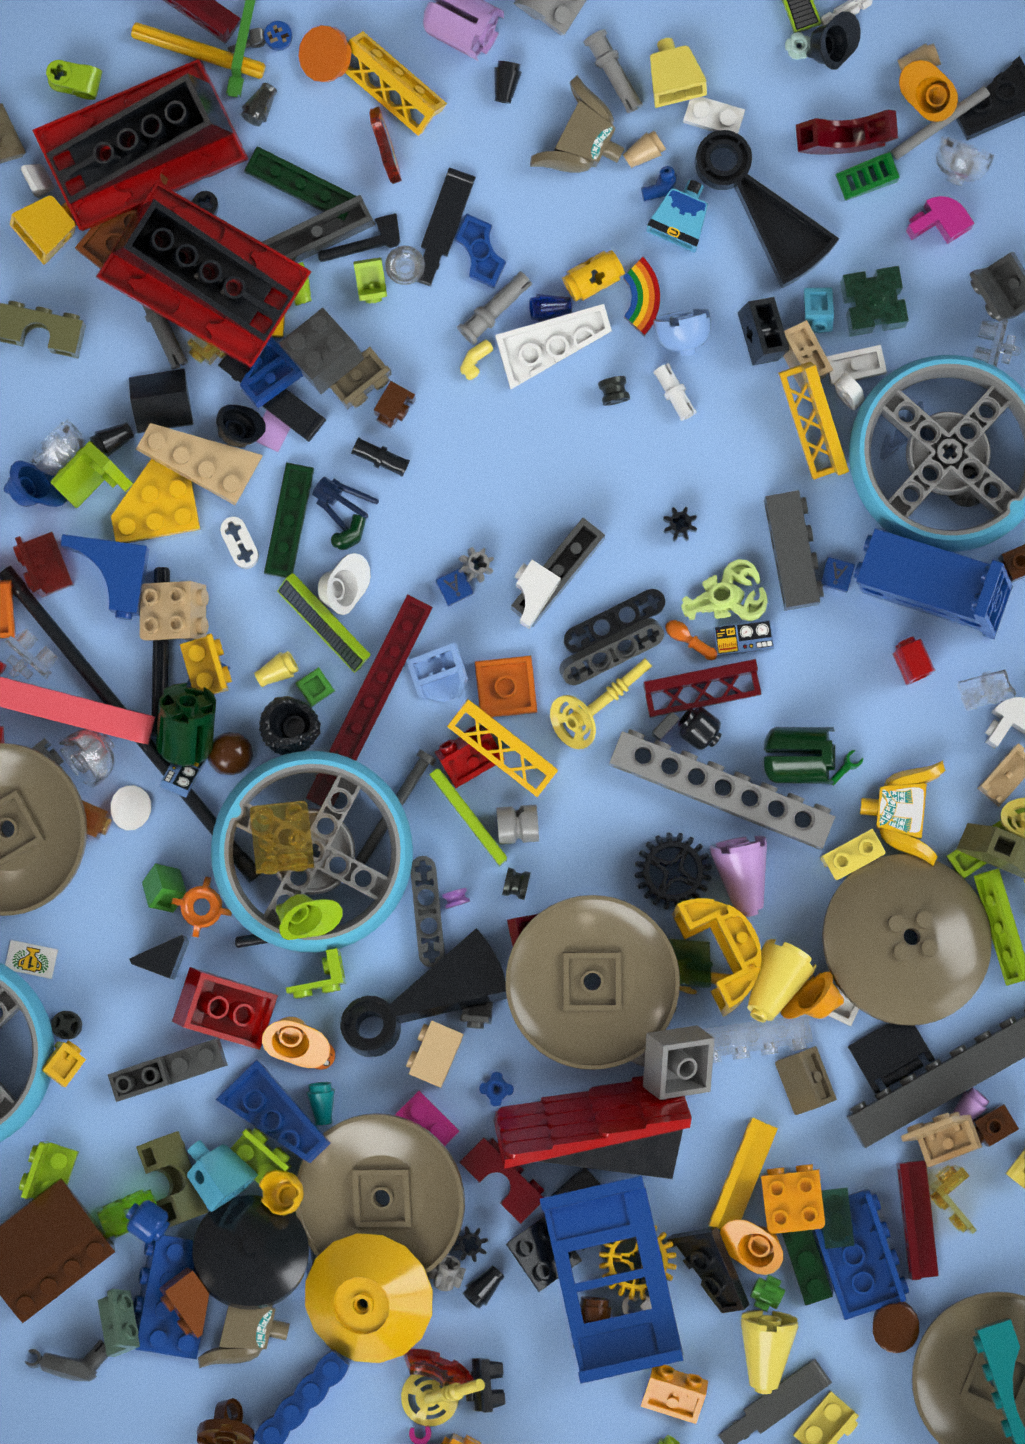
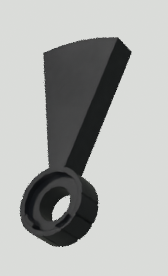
(786, 234)
(460, 980)

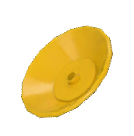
(385, 1277)

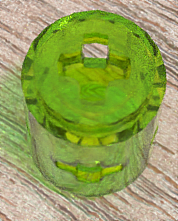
(113, 1215)

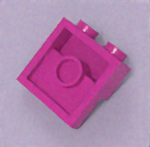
(424, 1113)

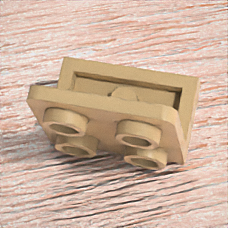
(173, 611)
(944, 1137)

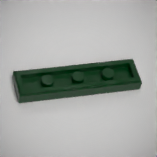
(296, 181)
(289, 520)

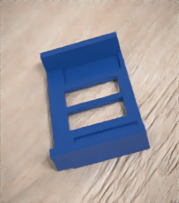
(597, 1218)

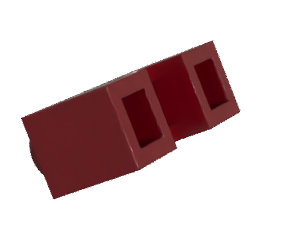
(523, 1195)

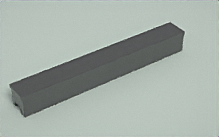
(322, 230)

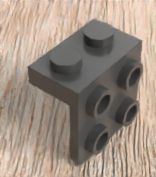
(1001, 287)

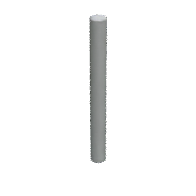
(934, 127)

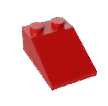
(224, 1008)

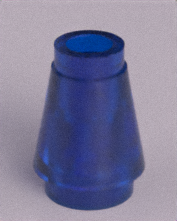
(549, 306)

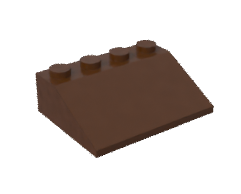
(48, 1249)

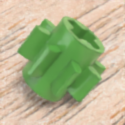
(767, 1293)

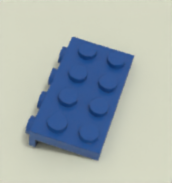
(867, 1272)
(155, 1324)

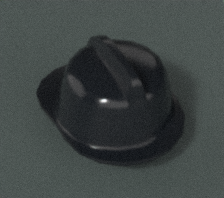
(835, 41)

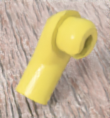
(472, 357)

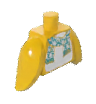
(902, 810)

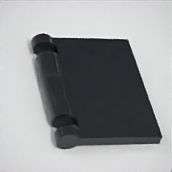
(890, 1054)

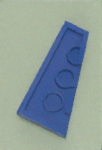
(271, 1109)

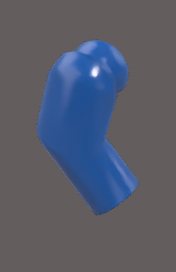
(662, 186)

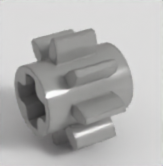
(483, 564)
(447, 1274)

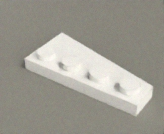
(545, 343)

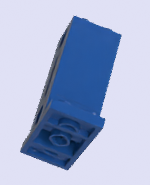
(934, 581)

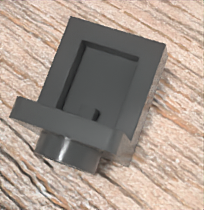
(477, 1015)

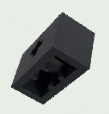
(763, 331)

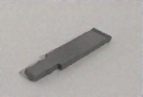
(775, 1406)

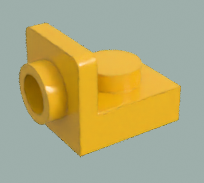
(63, 1062)

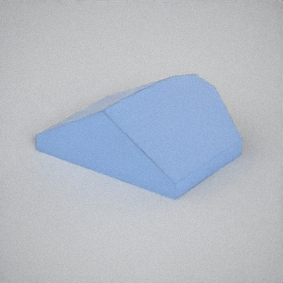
(439, 674)

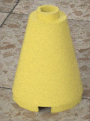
(780, 977)
(767, 1347)

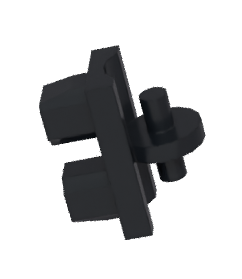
(487, 1398)

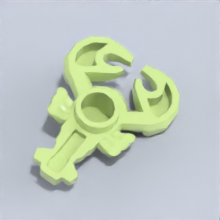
(728, 596)

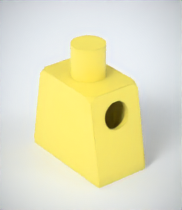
(675, 74)

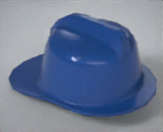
(31, 486)

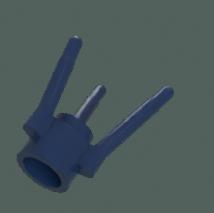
(328, 493)

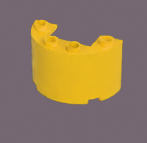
(736, 940)

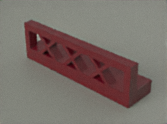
(209, 16)
(701, 677)
(917, 1219)

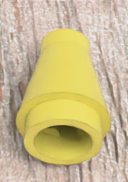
(277, 669)

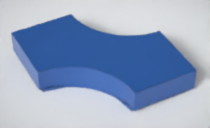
(485, 263)

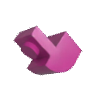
(943, 213)

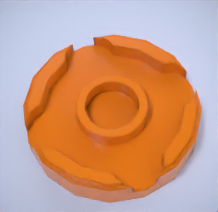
(324, 53)

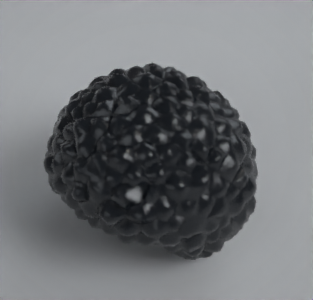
(289, 725)

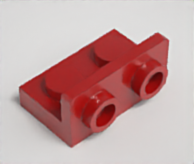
(462, 760)

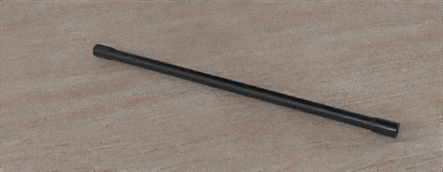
(19, 589)

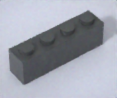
(792, 550)
(567, 561)

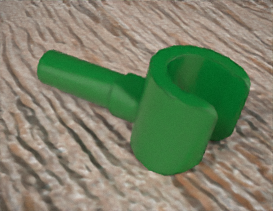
(845, 767)

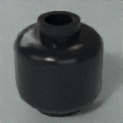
(700, 728)

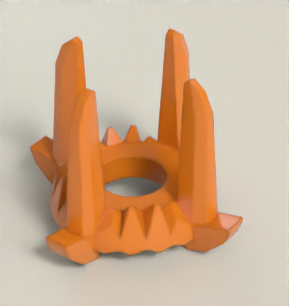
(191, 897)

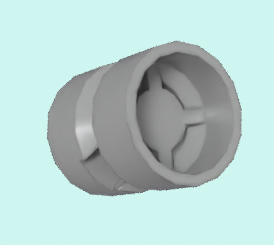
(517, 824)

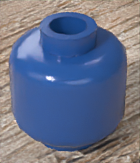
(147, 1221)

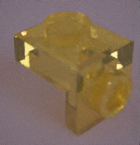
(207, 354)

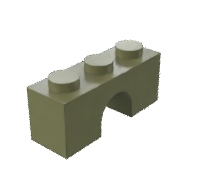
(65, 330)
(170, 1158)

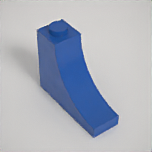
(122, 568)

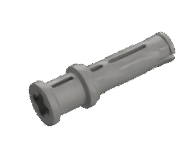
(607, 59)
(486, 315)

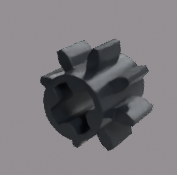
(684, 530)
(472, 1252)

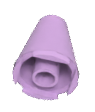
(742, 871)

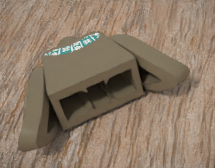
(584, 137)
(244, 1336)

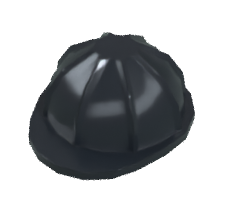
(239, 425)

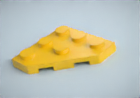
(156, 506)

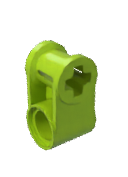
(77, 80)

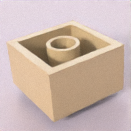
(435, 1053)

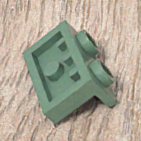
(118, 1322)

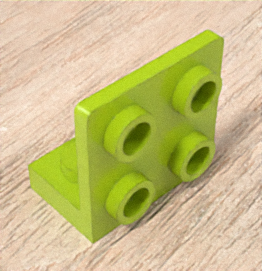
(86, 473)
(332, 966)
(258, 1154)
(48, 1165)

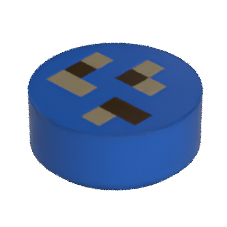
(278, 35)

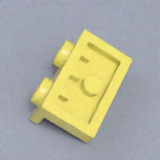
(853, 854)
(827, 1422)

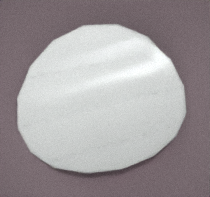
(130, 807)

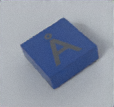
(837, 574)
(454, 587)

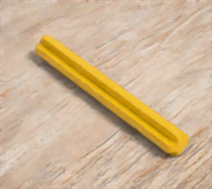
(195, 49)

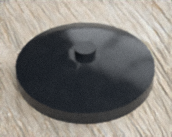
(249, 1253)

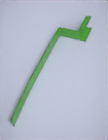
(236, 81)

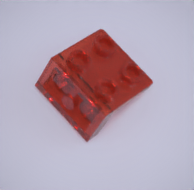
(44, 564)

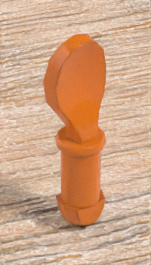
(680, 632)

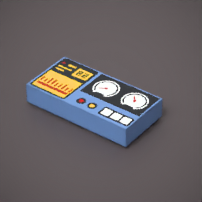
(743, 638)
(181, 778)

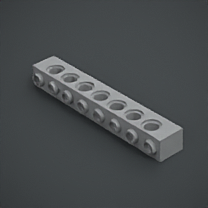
(820, 817)

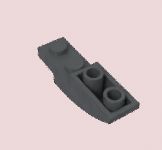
(167, 1070)

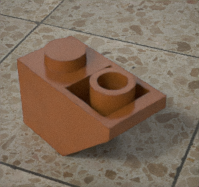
(188, 1299)

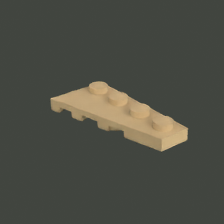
(205, 462)

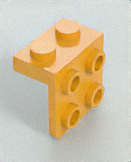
(793, 1199)

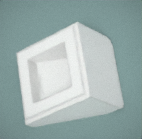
(37, 179)

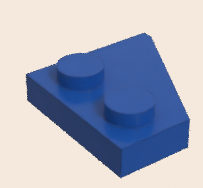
(269, 374)

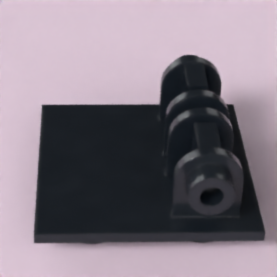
(536, 1256)

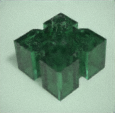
(874, 301)

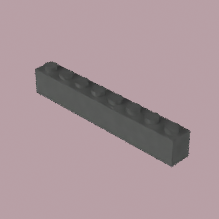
(939, 1082)

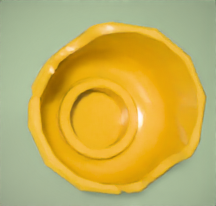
(281, 1192)

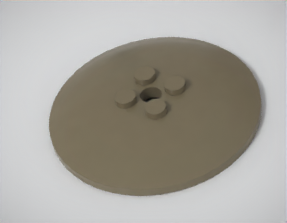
(47, 829)
(874, 961)
(601, 1024)
(389, 1156)
(949, 1374)

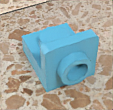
(819, 309)

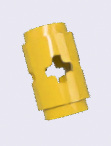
(577, 278)

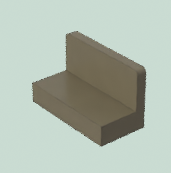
(805, 1080)

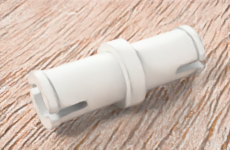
(675, 392)

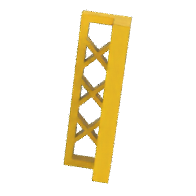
(392, 73)
(823, 416)
(510, 739)
(743, 1173)

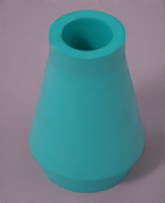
(321, 1101)

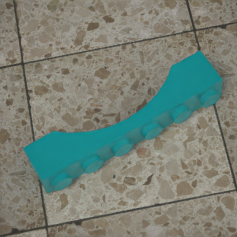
(1000, 1349)

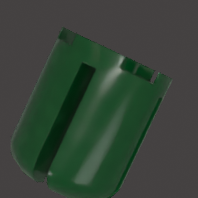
(185, 724)
(799, 768)

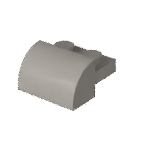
(554, 13)

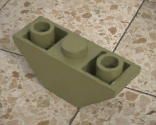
(994, 847)

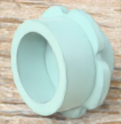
(793, 51)

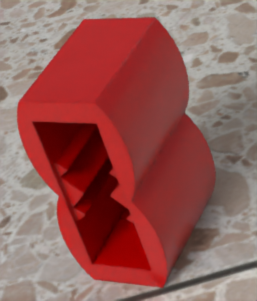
(913, 660)

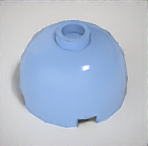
(683, 330)

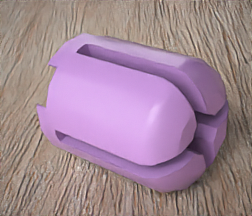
(463, 24)

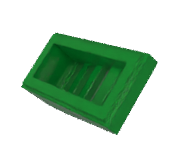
(864, 167)

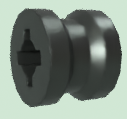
(614, 390)
(516, 883)
(63, 1022)

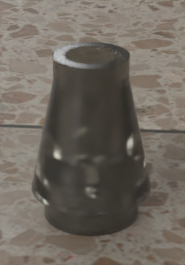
(259, 105)

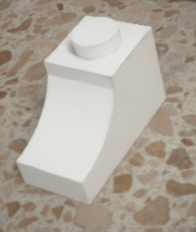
(537, 588)

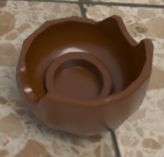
(230, 754)

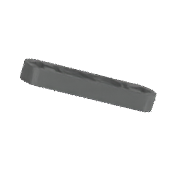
(613, 655)
(430, 911)

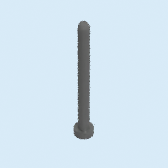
(402, 795)

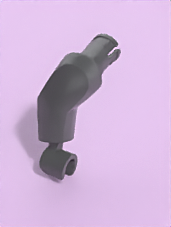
(71, 1368)

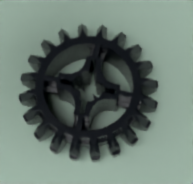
(685, 849)

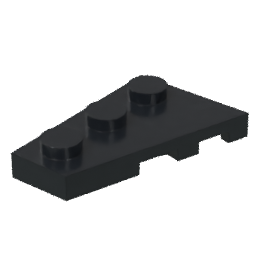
(1001, 107)
(710, 1260)

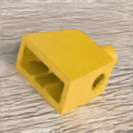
(44, 227)

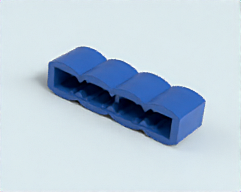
(307, 1395)

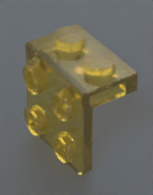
(281, 837)
(947, 1181)

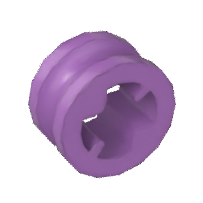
(456, 898)

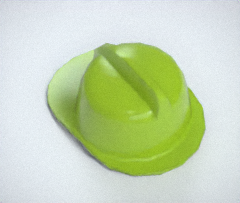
(307, 917)

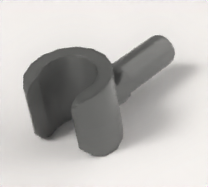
(256, 40)

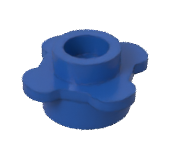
(504, 1089)

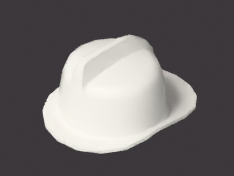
(344, 584)

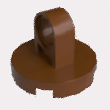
(223, 1429)

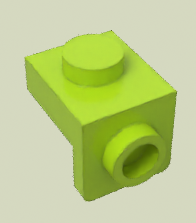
(370, 280)

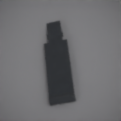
(445, 221)
(283, 406)

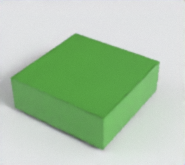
(315, 687)

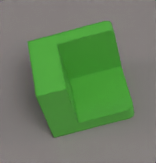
(162, 885)

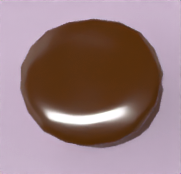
(896, 1327)

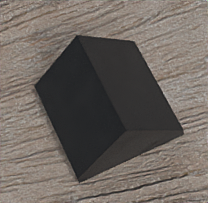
(160, 400)
(164, 958)

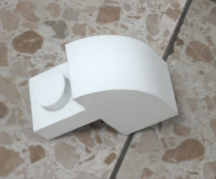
(1011, 714)

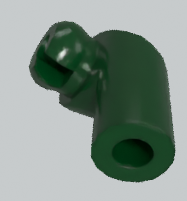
(350, 536)

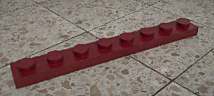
(374, 690)

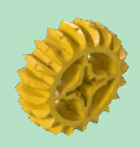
(617, 1257)

